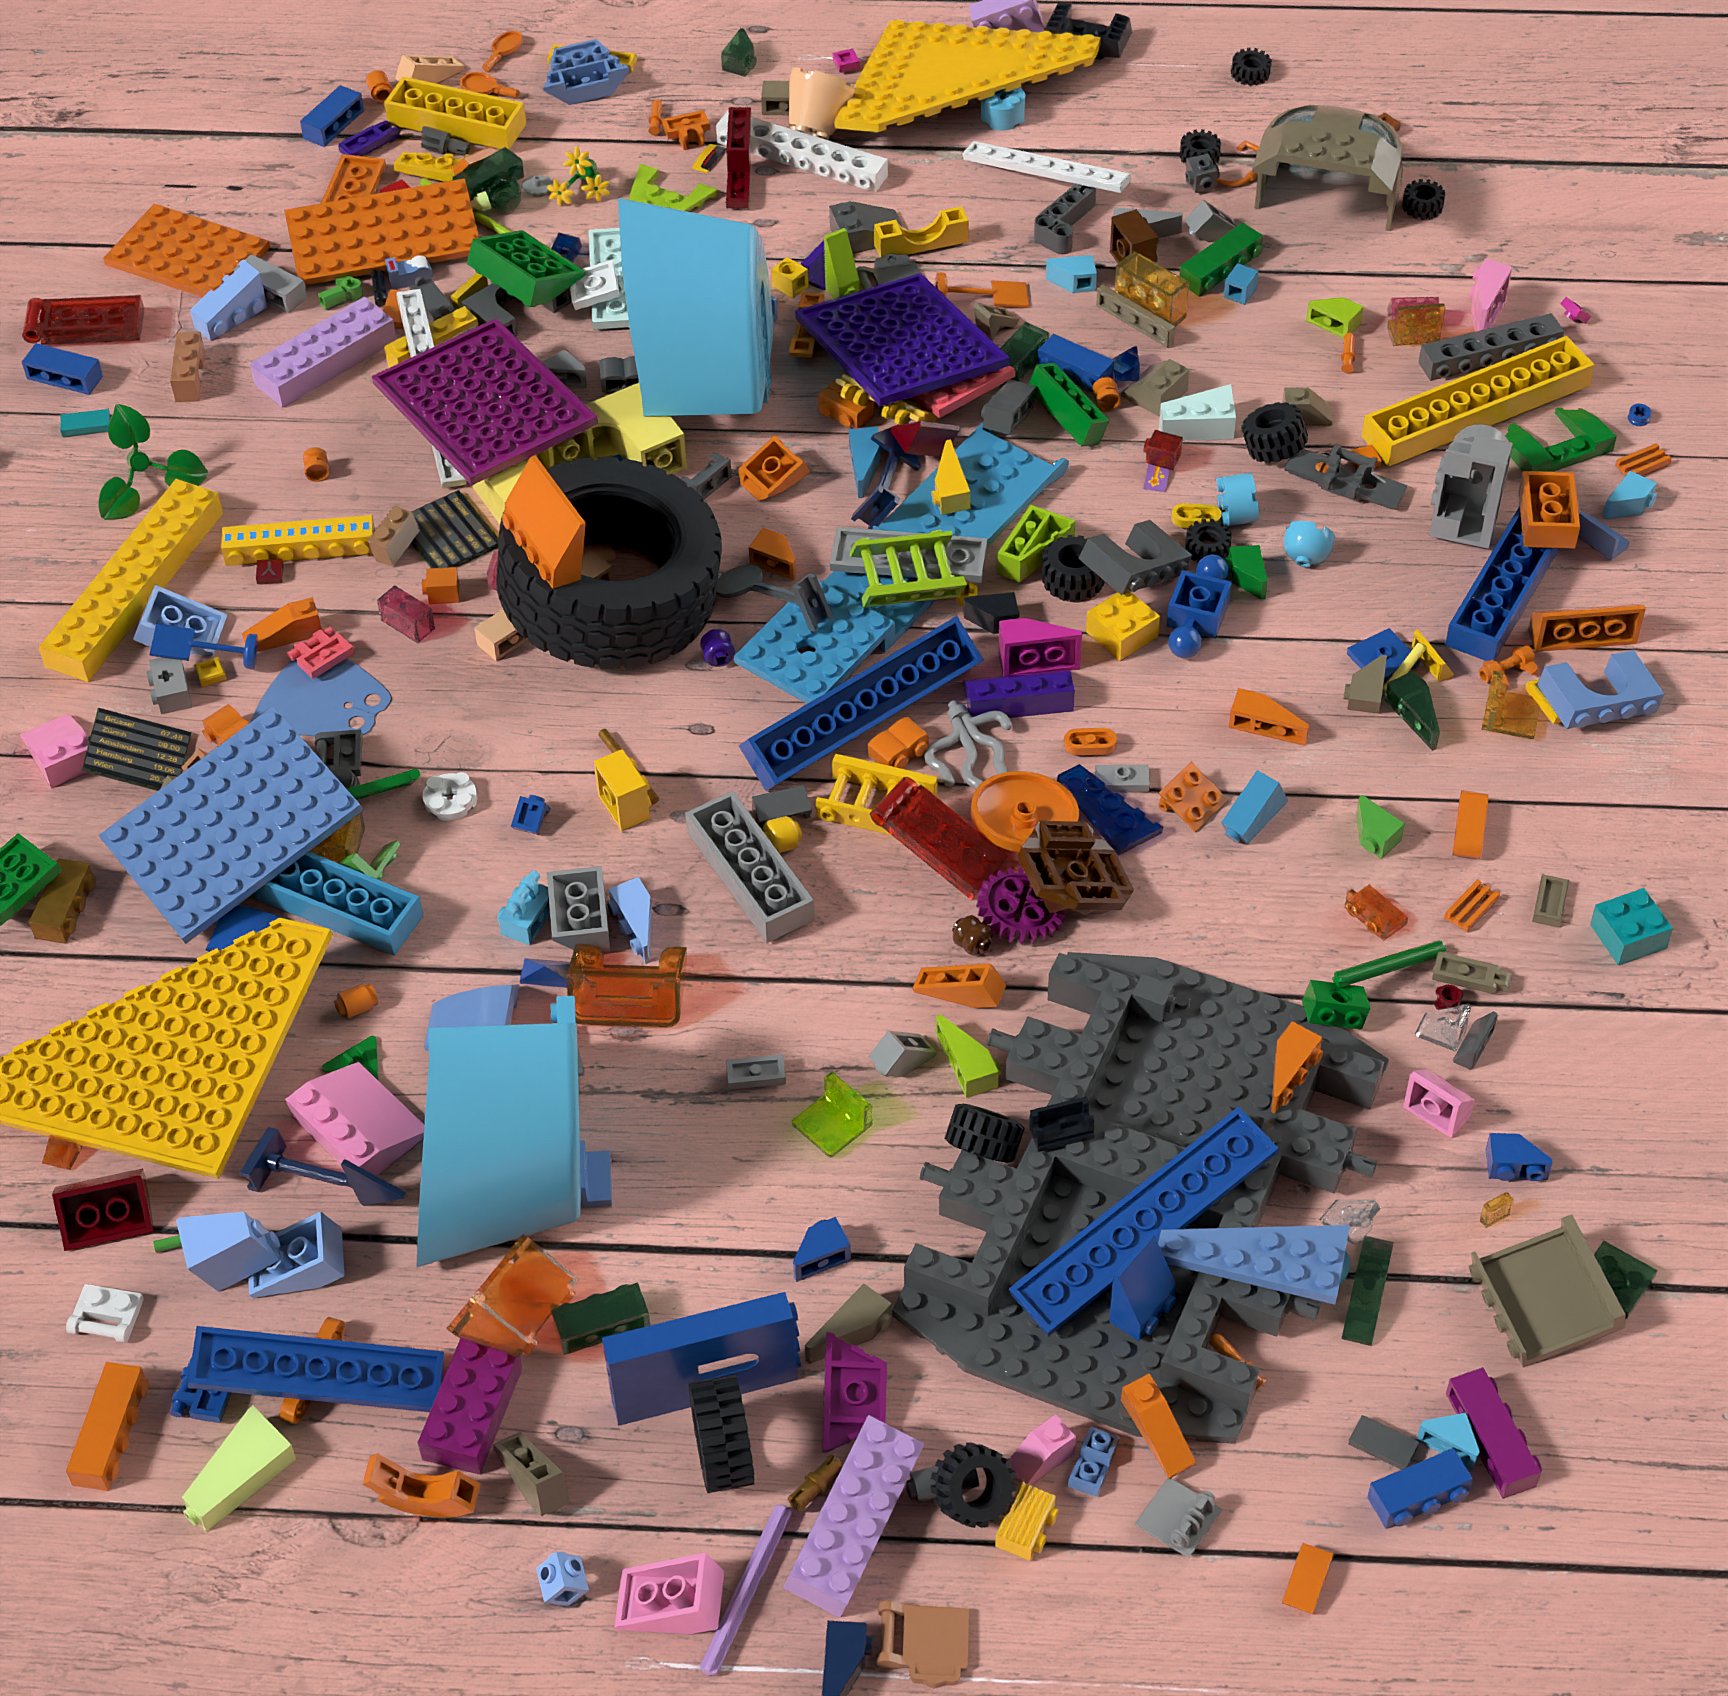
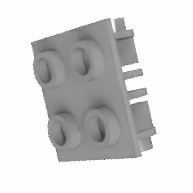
(1179, 1516)

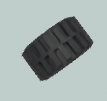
(1274, 432)
(1065, 573)
(984, 1133)
(996, 1492)

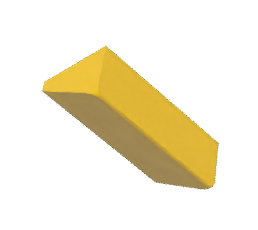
(1432, 659)

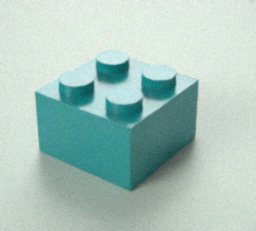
(1631, 926)

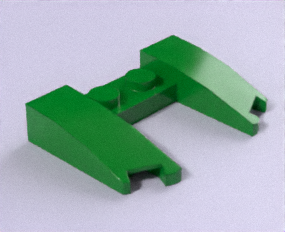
(1590, 440)

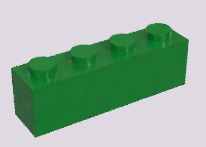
(1220, 258)
(1068, 404)

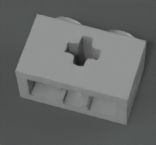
(170, 685)

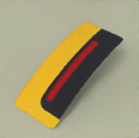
(707, 158)

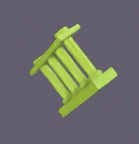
(901, 590)

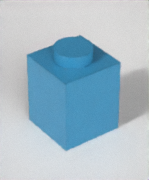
(1241, 284)

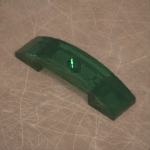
(1367, 1290)

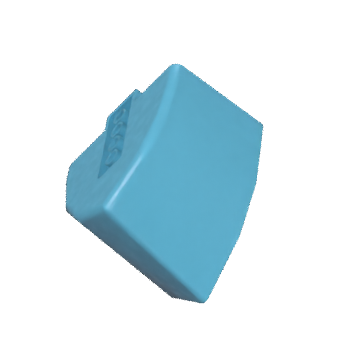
(696, 310)
(499, 1134)

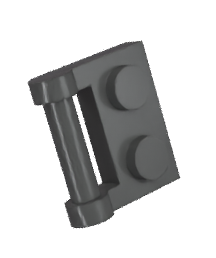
(346, 749)

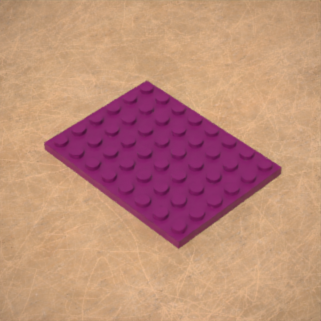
(484, 401)

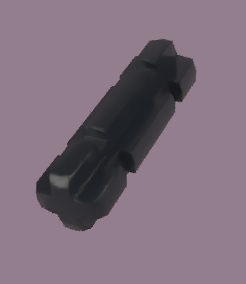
(379, 287)

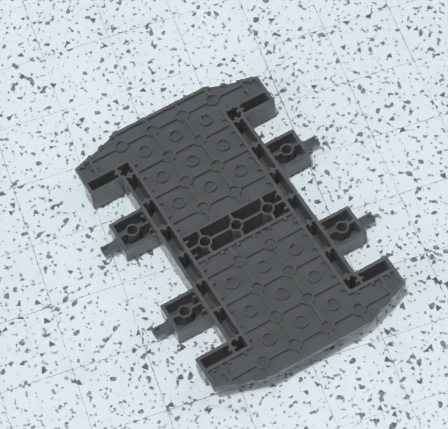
(1150, 1098)

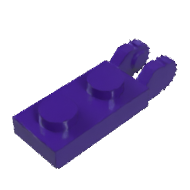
(369, 139)

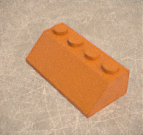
(1586, 627)

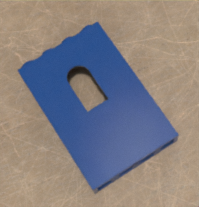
(657, 1362)

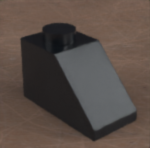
(990, 609)

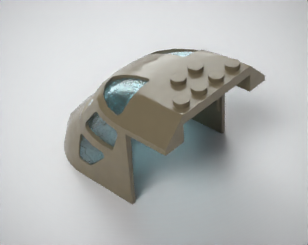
(1333, 141)

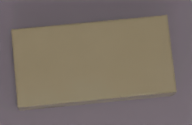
(1550, 900)

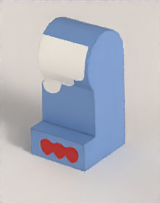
(405, 272)

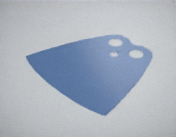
(318, 703)

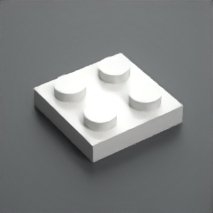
(596, 286)

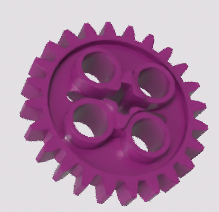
(999, 903)

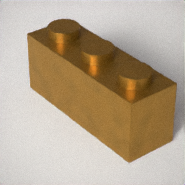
(62, 902)

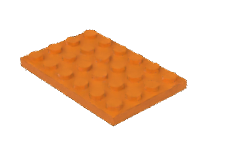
(182, 250)

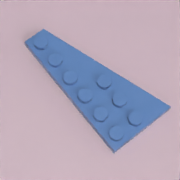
(1283, 1259)

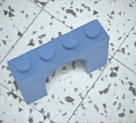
(1581, 707)

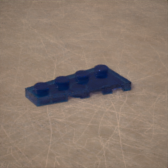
(1107, 811)

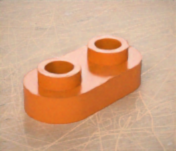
(1090, 741)

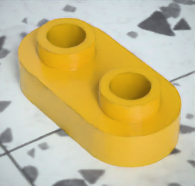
(1187, 513)

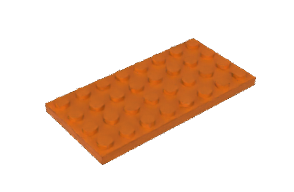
(363, 231)

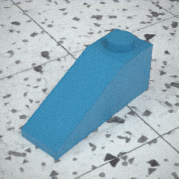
(864, 457)

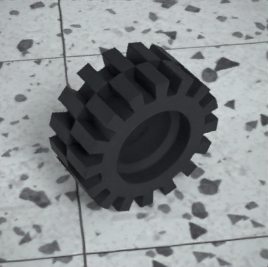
(1245, 59)
(1199, 144)
(1414, 195)
(1208, 531)

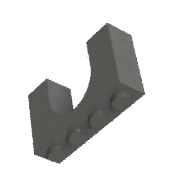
(487, 305)
(1125, 573)

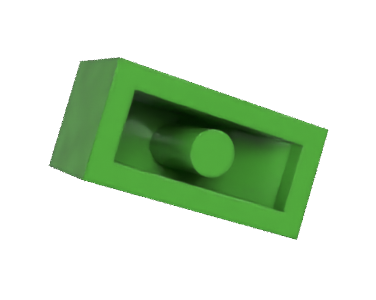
(1377, 828)

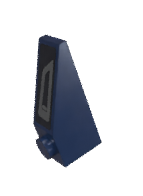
(844, 1656)

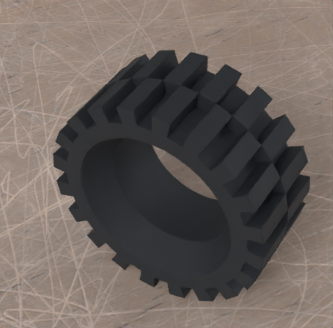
(721, 1433)

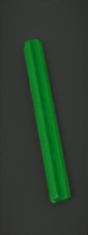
(1388, 963)

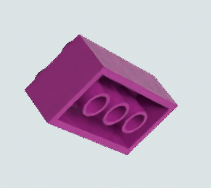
(469, 1407)

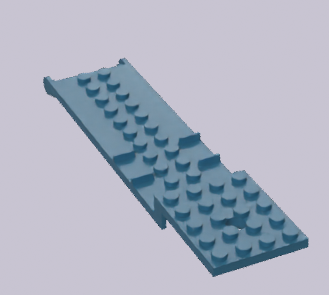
(1000, 486)

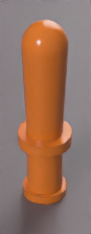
(655, 118)
(1348, 354)
(1224, 1348)

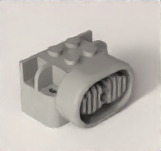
(1470, 486)

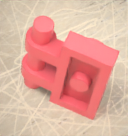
(321, 652)

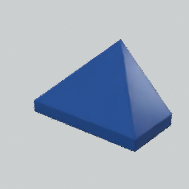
(544, 972)

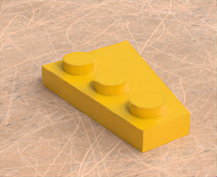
(427, 166)

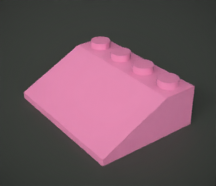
(356, 1118)

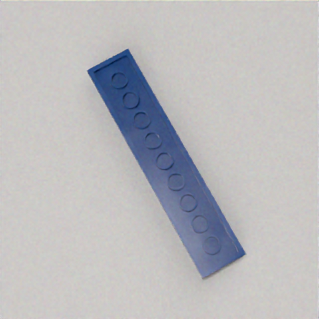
(1164, 1201)

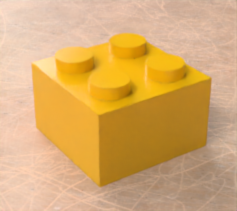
(1122, 624)
(622, 789)

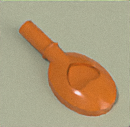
(501, 46)
(485, 84)

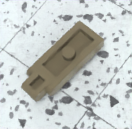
(1471, 973)

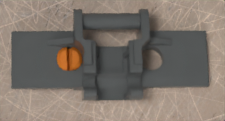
(1332, 478)

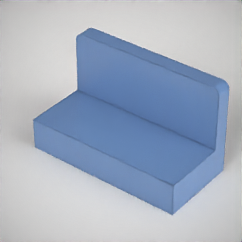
(1601, 536)
(595, 1178)

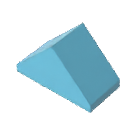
(1449, 1433)

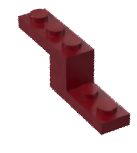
(738, 157)

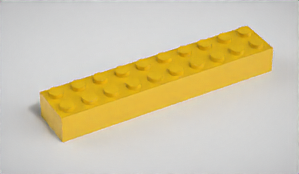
(1476, 399)
(123, 586)

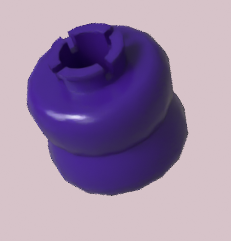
(717, 647)

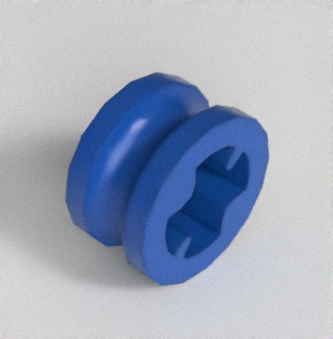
(1640, 409)

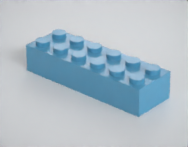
(345, 902)

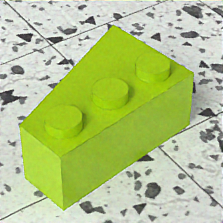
(1026, 544)

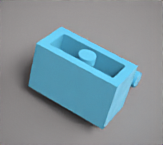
(525, 910)

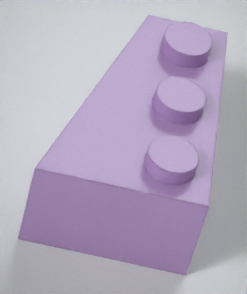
(1007, 14)

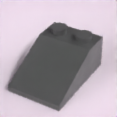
(859, 222)

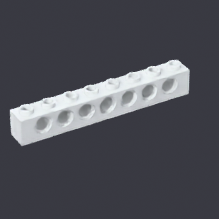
(812, 154)

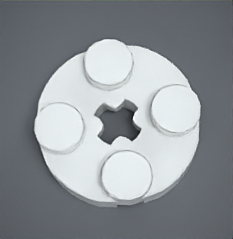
(446, 784)

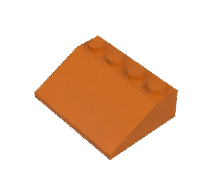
(546, 525)

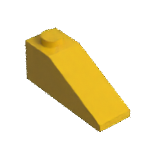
(951, 487)

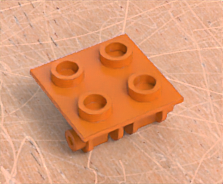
(1191, 797)

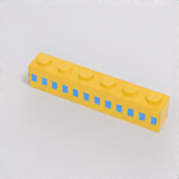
(297, 540)

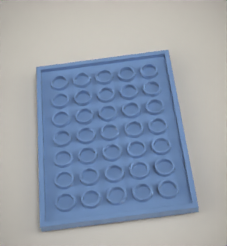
(230, 824)

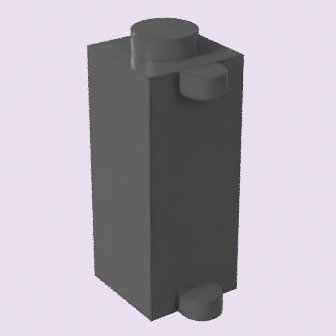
(434, 301)

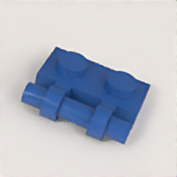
(204, 1404)

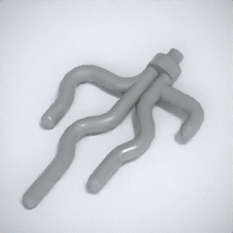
(963, 728)

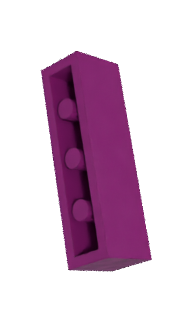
(1499, 1441)

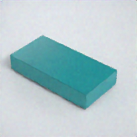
(84, 422)

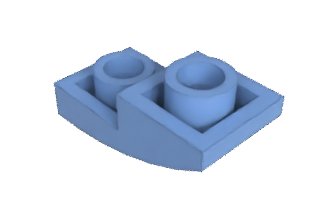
(1093, 1461)

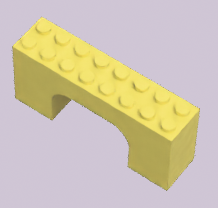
(620, 431)

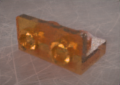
(1375, 912)

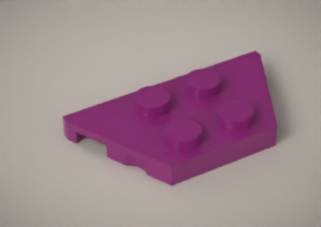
(852, 1391)

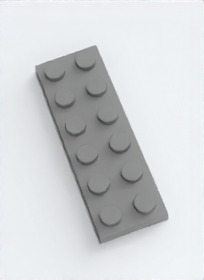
(964, 555)

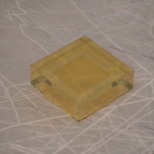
(1496, 1209)

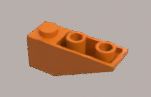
(1294, 1055)

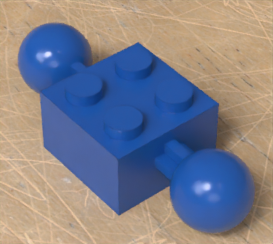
(1198, 605)

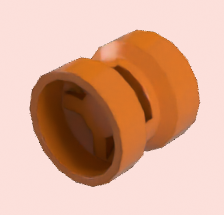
(1106, 394)
(315, 464)

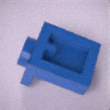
(530, 814)

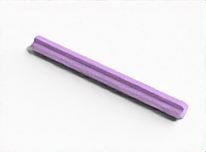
(745, 1590)

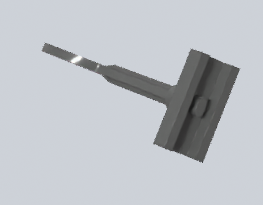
(806, 593)

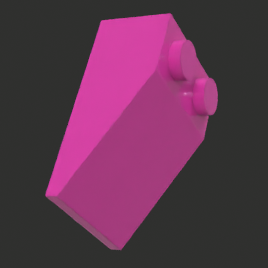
(1037, 647)

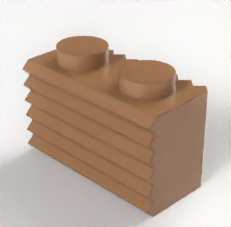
(393, 536)

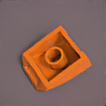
(771, 470)

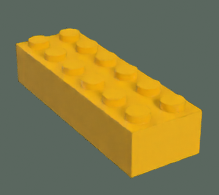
(461, 112)

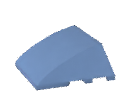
(583, 72)
(475, 1008)

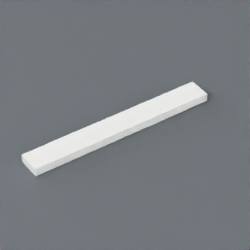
(1047, 166)

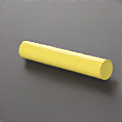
(1407, 664)

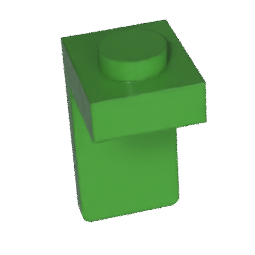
(383, 858)

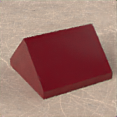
(924, 437)

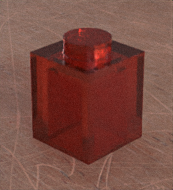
(1163, 449)

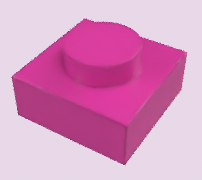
(846, 60)
(1574, 311)

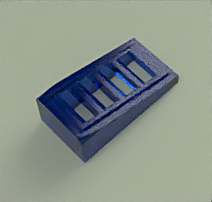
(571, 242)

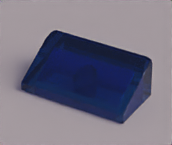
(1127, 365)

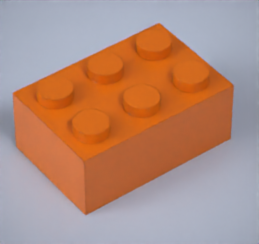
(1549, 509)

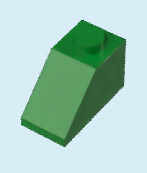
(1248, 569)

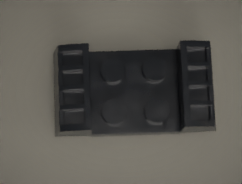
(1112, 37)

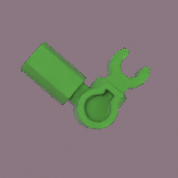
(345, 289)

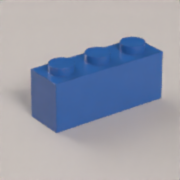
(332, 116)
(1077, 362)
(62, 369)
(1420, 1489)

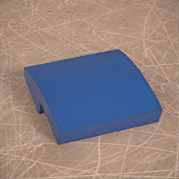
(236, 924)

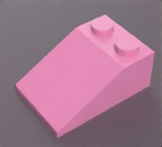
(1489, 293)
(58, 749)
(671, 1596)

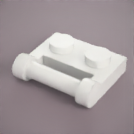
(105, 1305)

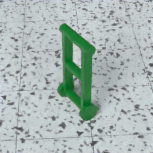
(384, 784)

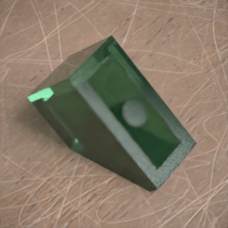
(739, 54)

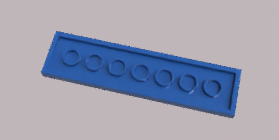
(315, 1369)

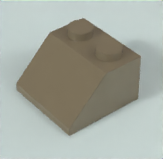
(1158, 385)

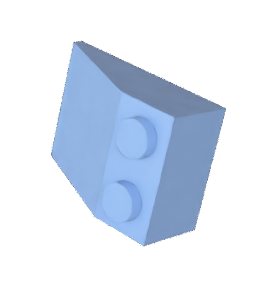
(176, 610)
(308, 1258)

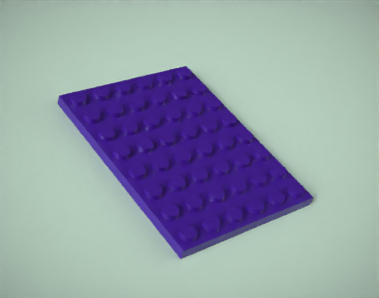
(901, 339)

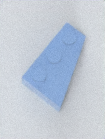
(231, 303)

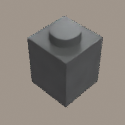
(1152, 998)

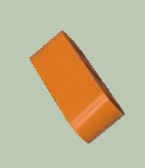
(1470, 824)

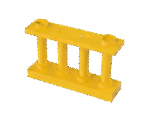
(870, 776)

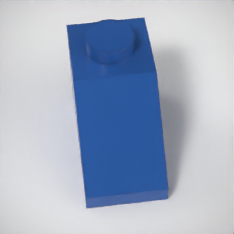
(821, 1249)

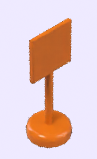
(1004, 292)

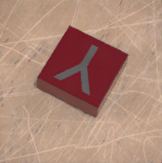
(269, 571)

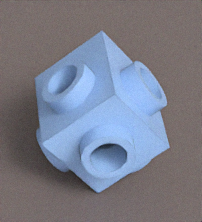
(562, 1579)

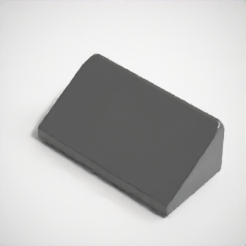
(1476, 1041)

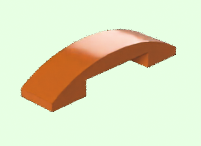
(803, 343)

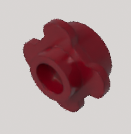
(1448, 992)

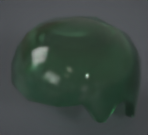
(505, 195)

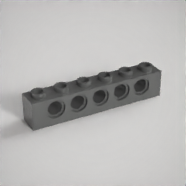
(1487, 346)

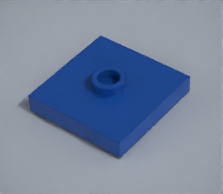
(1380, 644)

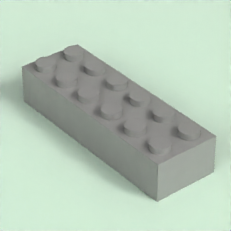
(750, 866)

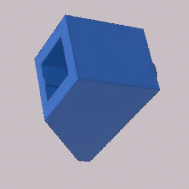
(1515, 1157)

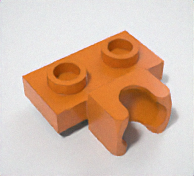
(687, 128)

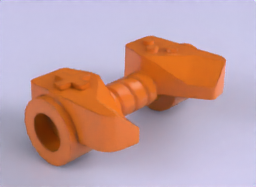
(1521, 658)

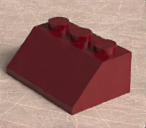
(103, 1209)

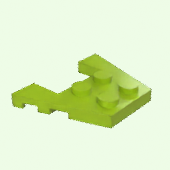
(645, 192)

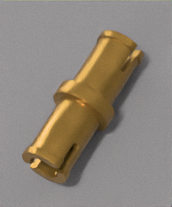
(815, 1483)

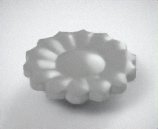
(537, 185)

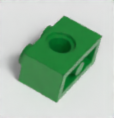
(1336, 1006)

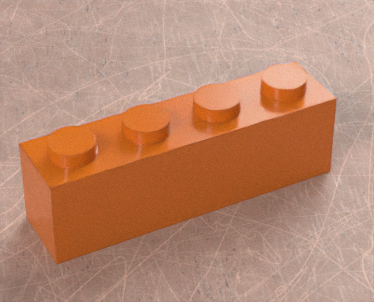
(107, 1426)

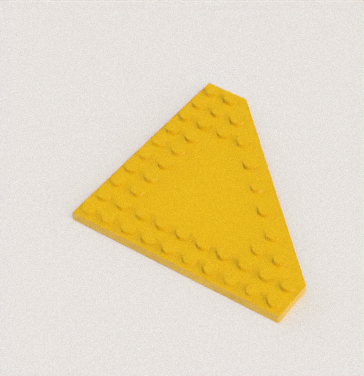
(941, 65)
(171, 1061)

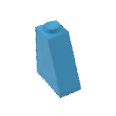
(1254, 808)

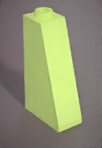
(237, 1470)

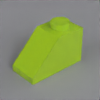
(1335, 315)

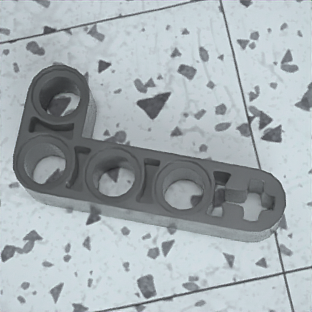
(1054, 224)

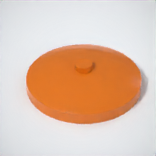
(1014, 802)

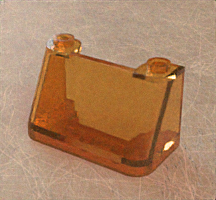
(626, 992)
(515, 1300)

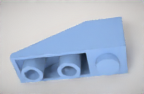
(633, 908)

